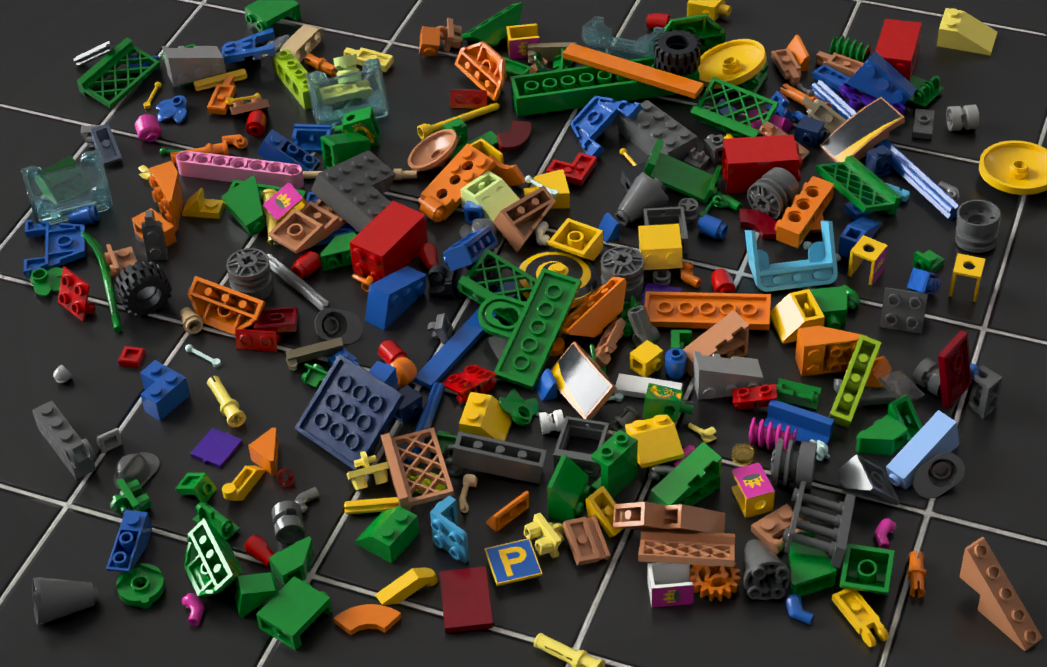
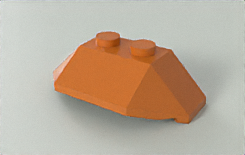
(483, 67)
(223, 306)
(597, 310)

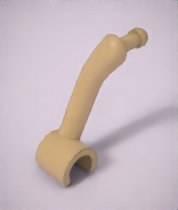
(469, 480)

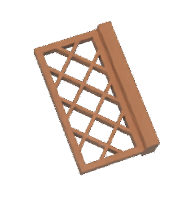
(399, 476)
(687, 547)

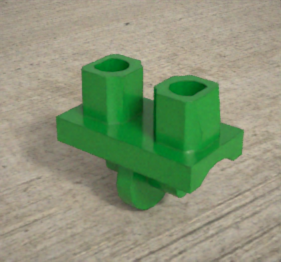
(127, 498)

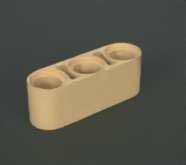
(303, 41)

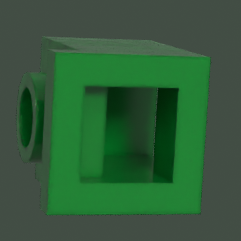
(460, 129)

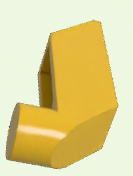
(242, 483)
(407, 585)

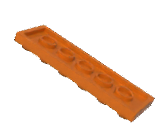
(706, 309)

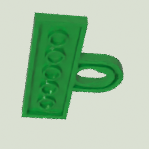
(536, 329)

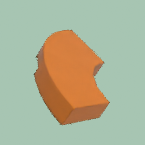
(510, 174)
(367, 617)

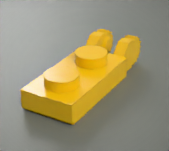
(860, 615)

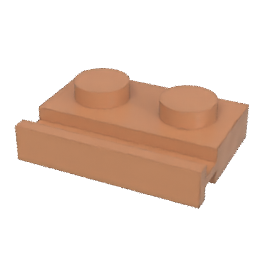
(256, 103)
(586, 540)

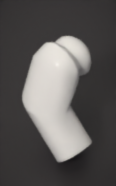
(540, 230)

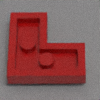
(577, 171)

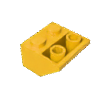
(795, 312)

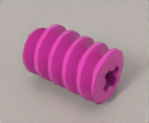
(769, 435)

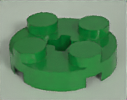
(145, 595)

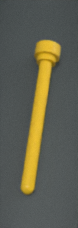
(426, 129)

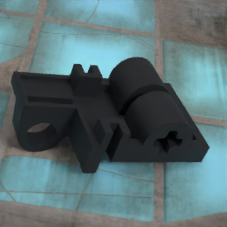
(448, 282)

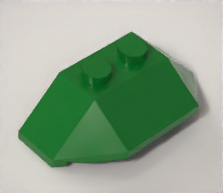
(702, 26)
(494, 28)
(210, 560)

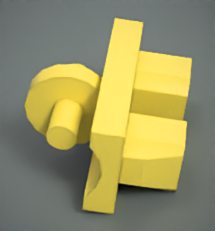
(358, 476)
(548, 535)

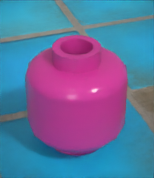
(148, 128)

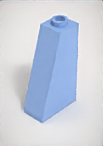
(934, 438)

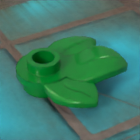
(46, 281)
(520, 410)

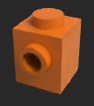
(429, 41)

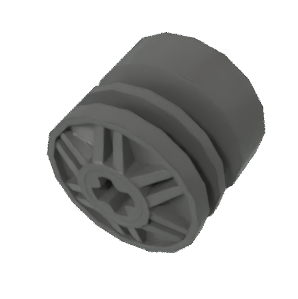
(773, 192)
(977, 226)
(627, 264)
(250, 273)
(793, 463)

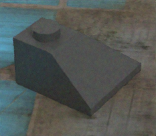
(867, 480)

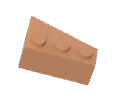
(523, 216)
(726, 338)

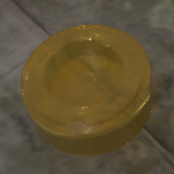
(742, 454)

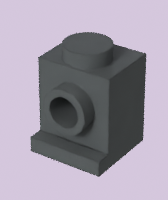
(712, 145)

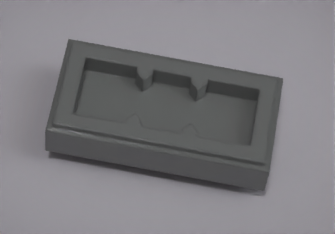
(923, 123)
(875, 396)

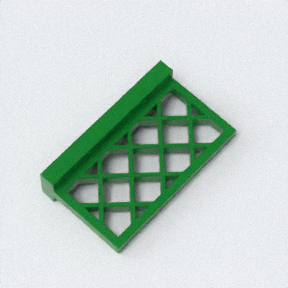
(108, 66)
(724, 123)
(860, 185)
(479, 294)

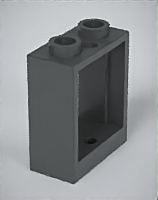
(672, 215)
(577, 427)

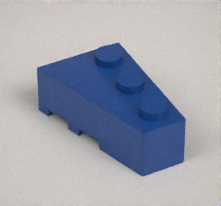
(882, 80)
(393, 296)

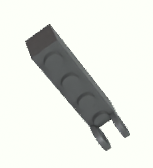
(71, 449)
(495, 457)

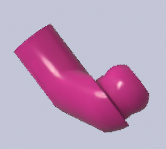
(196, 606)

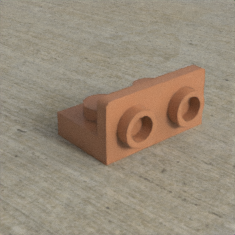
(119, 259)

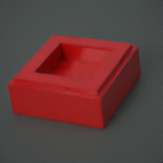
(132, 357)

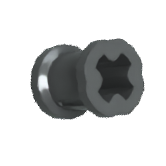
(628, 416)

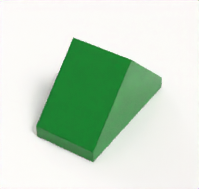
(904, 412)
(253, 591)

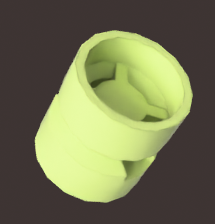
(346, 64)

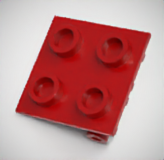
(74, 294)
(472, 379)

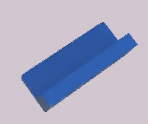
(809, 424)

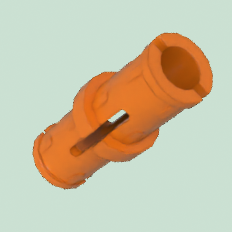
(321, 64)
(916, 574)

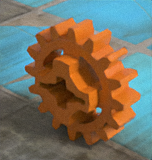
(715, 580)

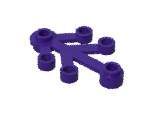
(853, 93)

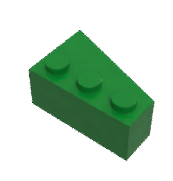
(691, 480)

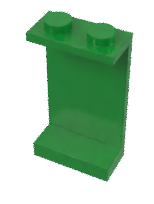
(681, 176)

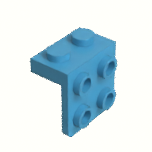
(446, 531)

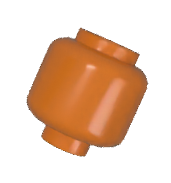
(405, 371)

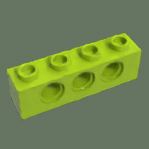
(293, 76)
(854, 380)

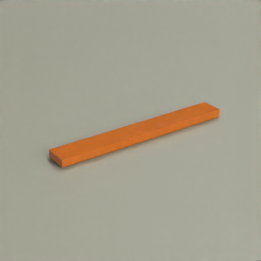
(633, 70)

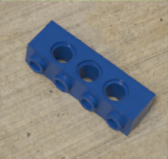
(470, 248)

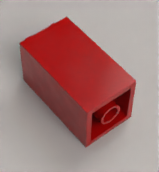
(900, 45)
(751, 157)
(388, 241)

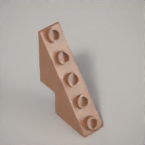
(670, 517)
(997, 596)

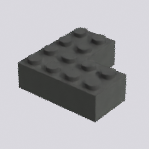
(355, 188)

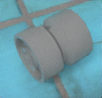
(962, 117)

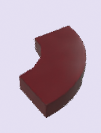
(514, 137)
(758, 221)

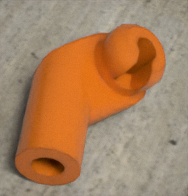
(236, 140)
(687, 275)

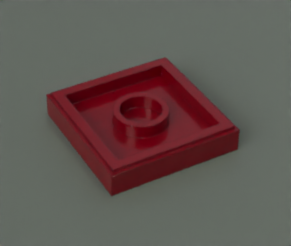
(278, 320)

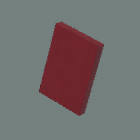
(954, 369)
(465, 599)

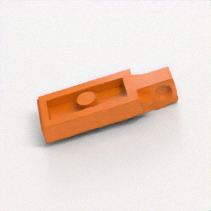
(218, 103)

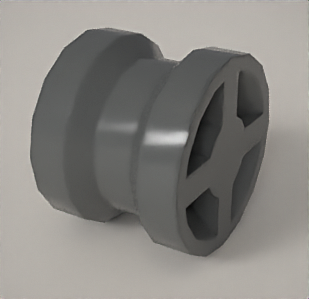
(690, 209)

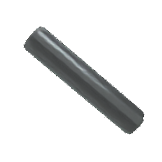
(94, 53)

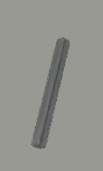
(298, 283)

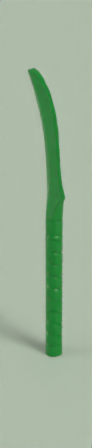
(106, 273)

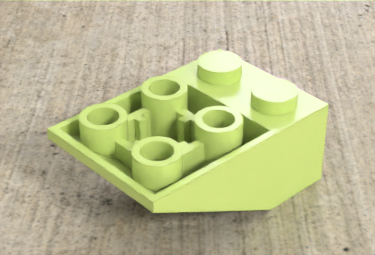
(490, 193)

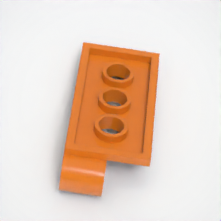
(441, 209)

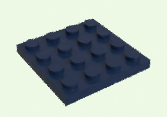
(349, 411)

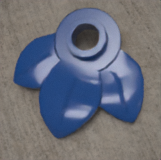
(173, 108)

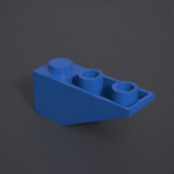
(280, 149)
(854, 232)
(924, 281)
(130, 541)

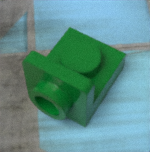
(927, 261)
(680, 338)
(197, 484)

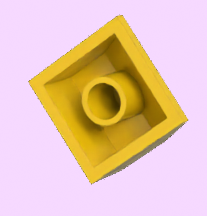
(578, 239)
(660, 246)
(485, 417)
(656, 440)

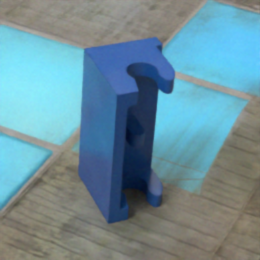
(308, 136)

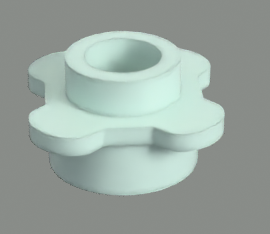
(822, 450)

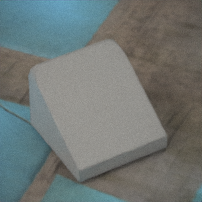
(109, 440)

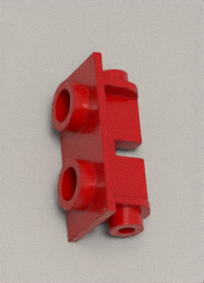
(468, 98)
(256, 340)
(745, 397)

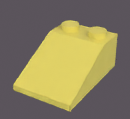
(965, 33)

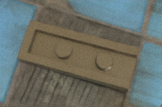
(547, 50)
(312, 352)

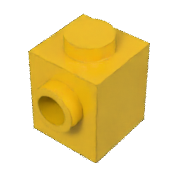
(646, 359)

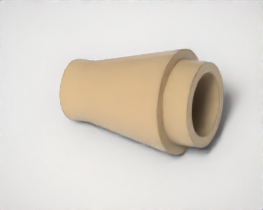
(191, 321)

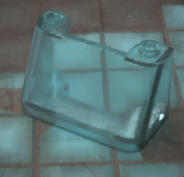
(599, 38)
(347, 93)
(67, 189)

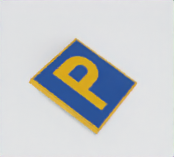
(513, 562)

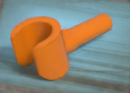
(365, 281)

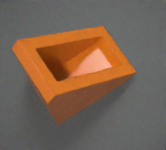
(265, 451)

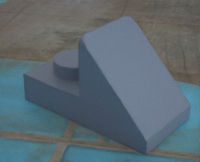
(105, 144)

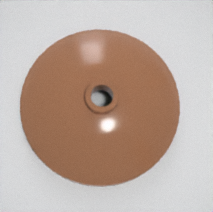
(433, 150)

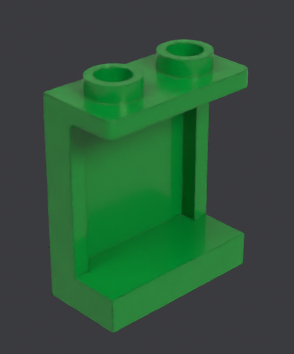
(267, 12)
(618, 463)
(293, 611)

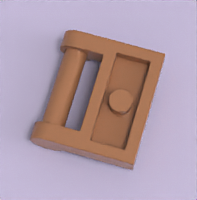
(773, 527)

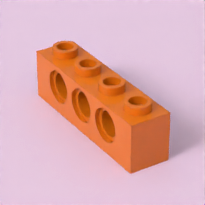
(804, 211)

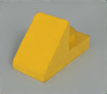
(200, 207)
(602, 505)

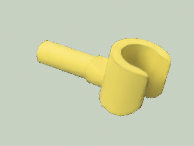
(146, 172)
(706, 435)

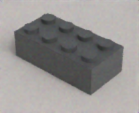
(654, 124)

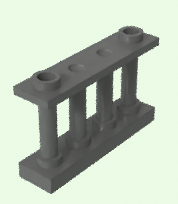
(841, 524)

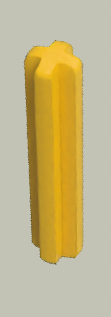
(211, 82)
(370, 505)

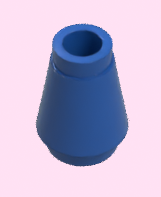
(85, 215)

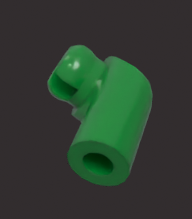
(727, 201)
(853, 298)

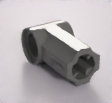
(642, 326)

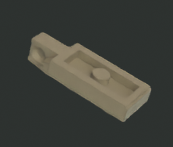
(821, 111)

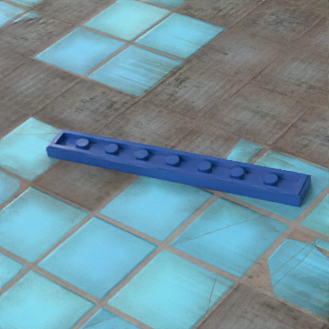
(455, 347)

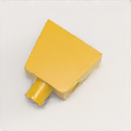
(712, 8)
(553, 180)

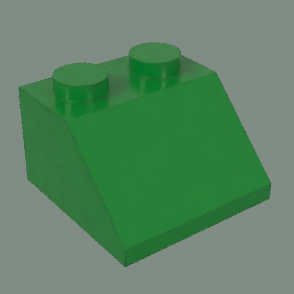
(567, 490)
(390, 533)
(867, 569)

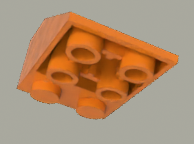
(167, 191)
(824, 350)

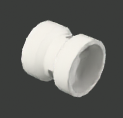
(551, 421)

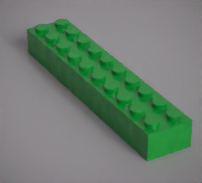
(577, 86)

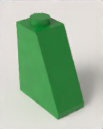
(343, 146)
(246, 206)
(809, 568)

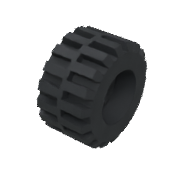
(677, 52)
(143, 288)

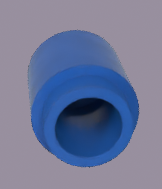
(712, 227)
(675, 363)

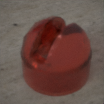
(280, 478)

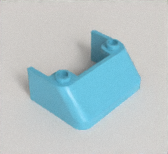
(816, 270)

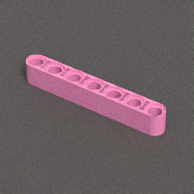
(238, 168)

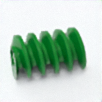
(850, 50)

